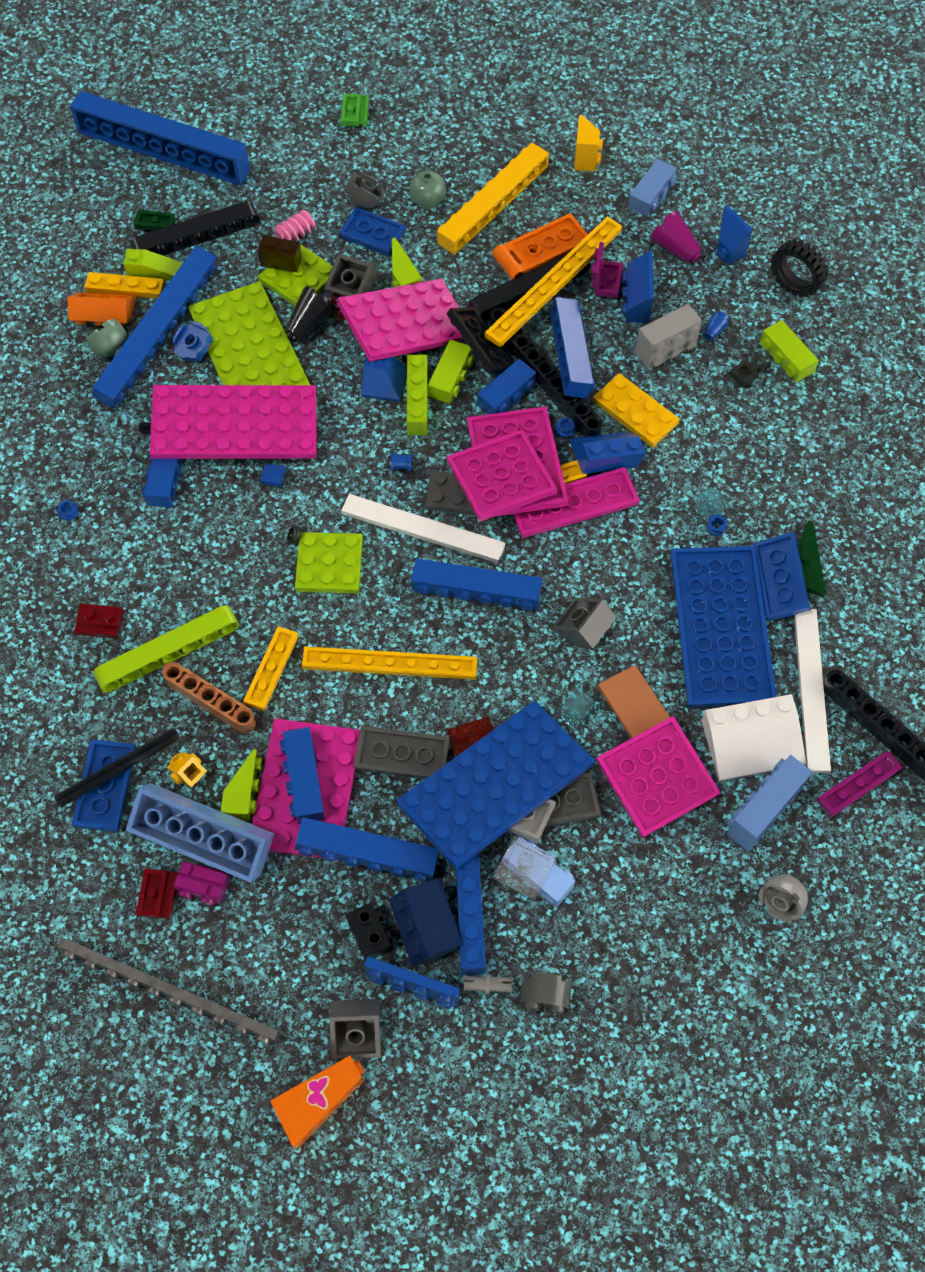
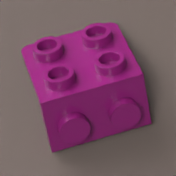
(607, 275)

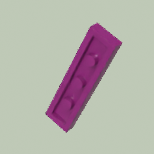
(859, 784)

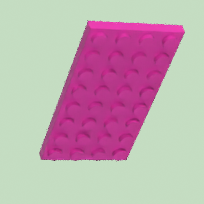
(233, 422)

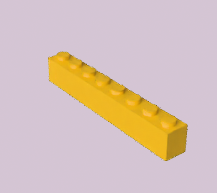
(492, 198)

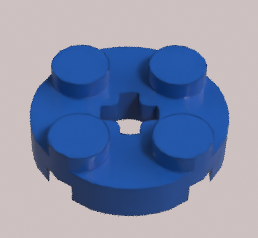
(200, 346)

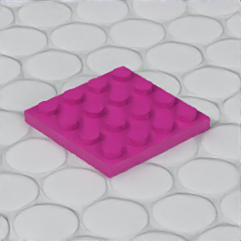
(501, 475)
(657, 776)

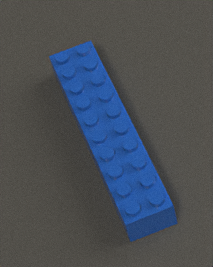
(161, 138)

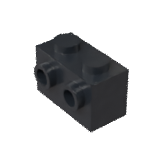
(368, 931)

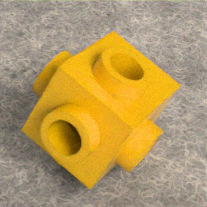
(186, 769)

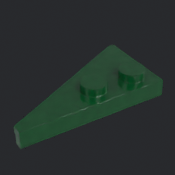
(811, 561)

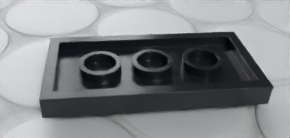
(472, 330)

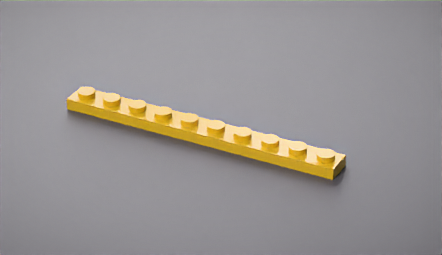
(552, 282)

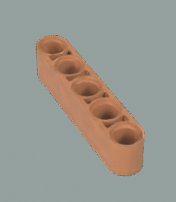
(216, 704)

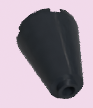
(308, 314)

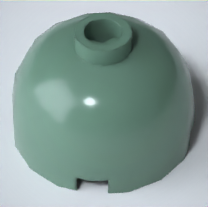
(427, 189)
(108, 340)

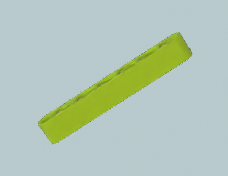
(165, 649)

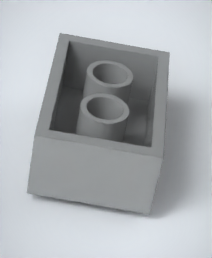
(668, 336)

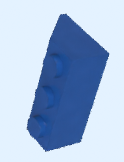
(638, 289)
(608, 452)

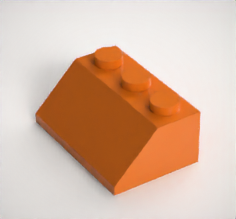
(100, 307)

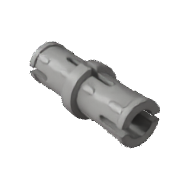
(487, 983)

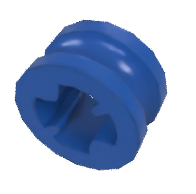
(716, 519)

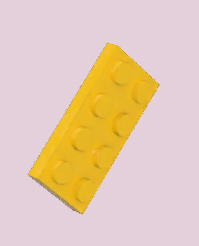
(636, 410)

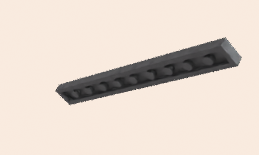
(176, 995)

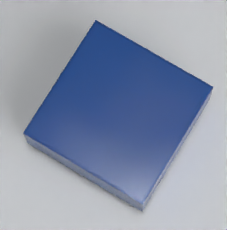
(272, 475)

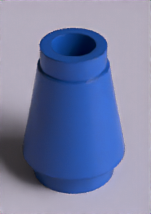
(716, 325)

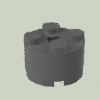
(546, 991)

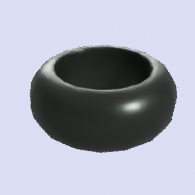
(294, 534)

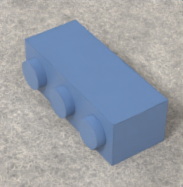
(652, 187)

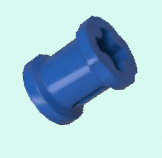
(401, 461)

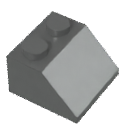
(351, 276)
(585, 622)
(355, 1028)

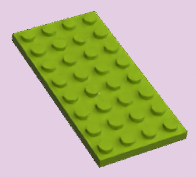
(248, 339)

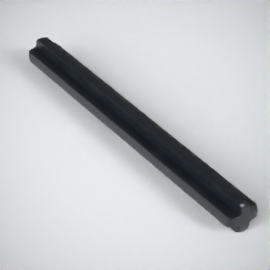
(117, 767)

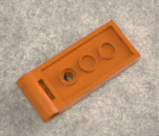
(539, 246)

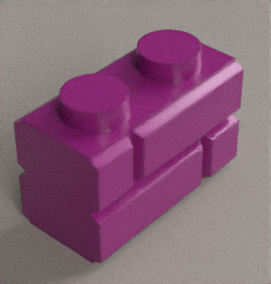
(201, 883)

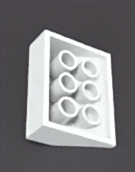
(753, 736)

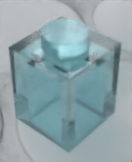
(710, 503)
(577, 708)

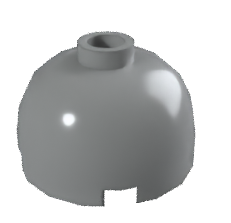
(784, 897)

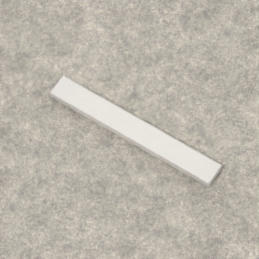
(423, 528)
(812, 692)

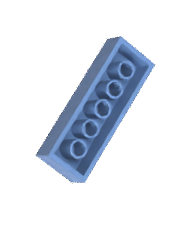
(200, 832)

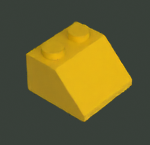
(587, 146)

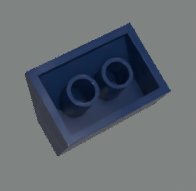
(425, 922)

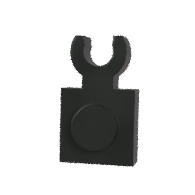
(747, 372)

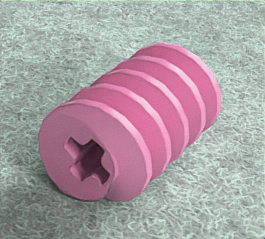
(294, 226)

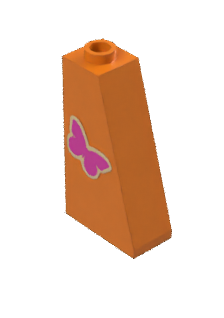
(314, 1100)

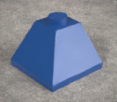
(733, 236)
(383, 379)

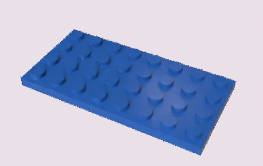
(722, 626)
(494, 784)

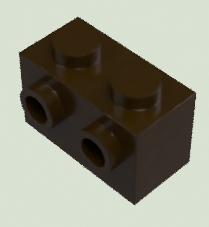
(279, 253)

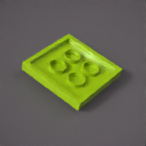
(311, 272)
(329, 562)

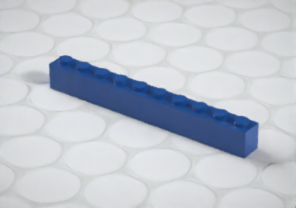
(154, 327)

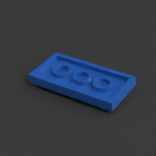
(781, 577)
(103, 805)
(406, 980)

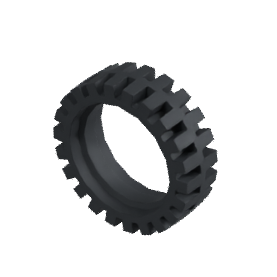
(811, 260)

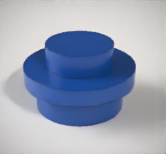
(565, 427)
(68, 510)

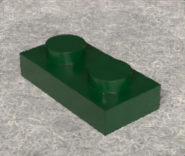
(153, 220)

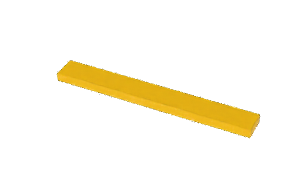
(389, 663)

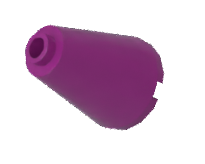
(677, 238)

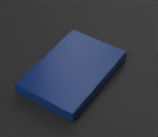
(371, 231)

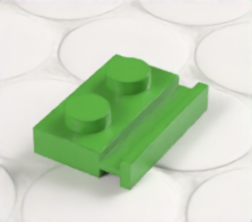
(354, 110)

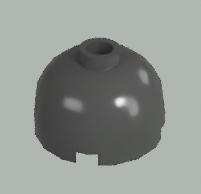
(363, 191)

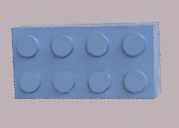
(768, 802)

